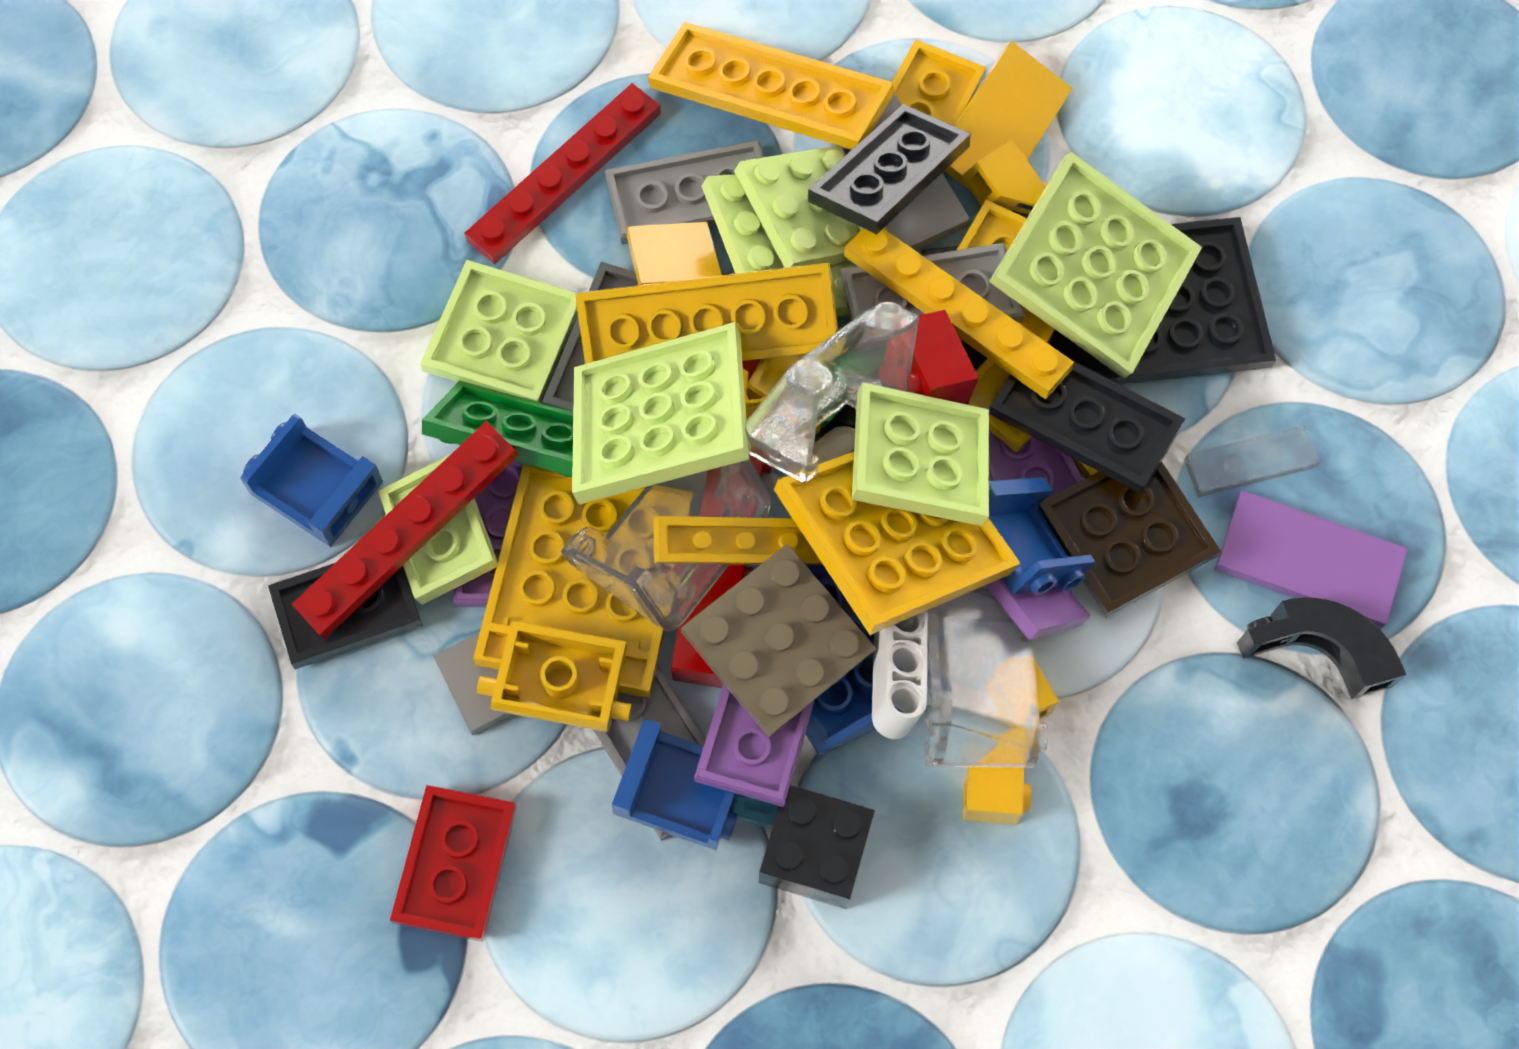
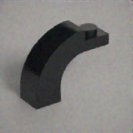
(1339, 632)

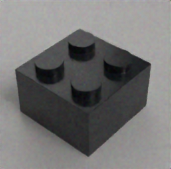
(816, 847)

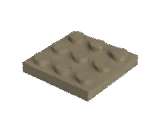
(777, 640)

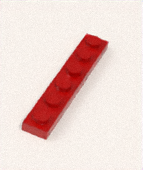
(562, 173)
(405, 530)

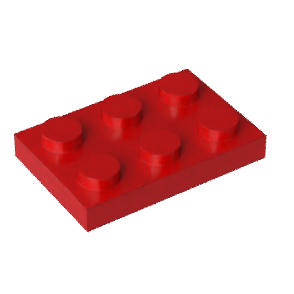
(454, 863)

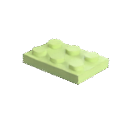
(452, 555)

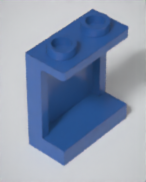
(310, 480)
(1031, 539)
(662, 791)

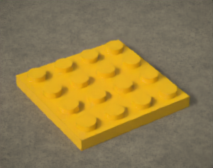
(888, 557)

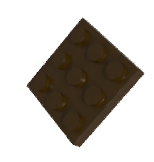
(1132, 536)

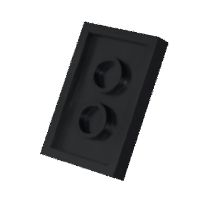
(382, 615)

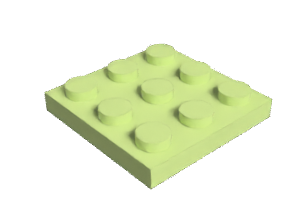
(779, 196)
(501, 332)
(921, 454)

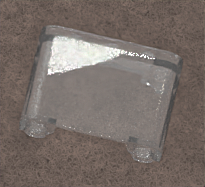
(869, 350)
(625, 556)
(980, 687)

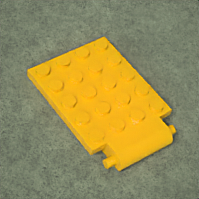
(551, 629)

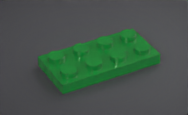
(534, 429)

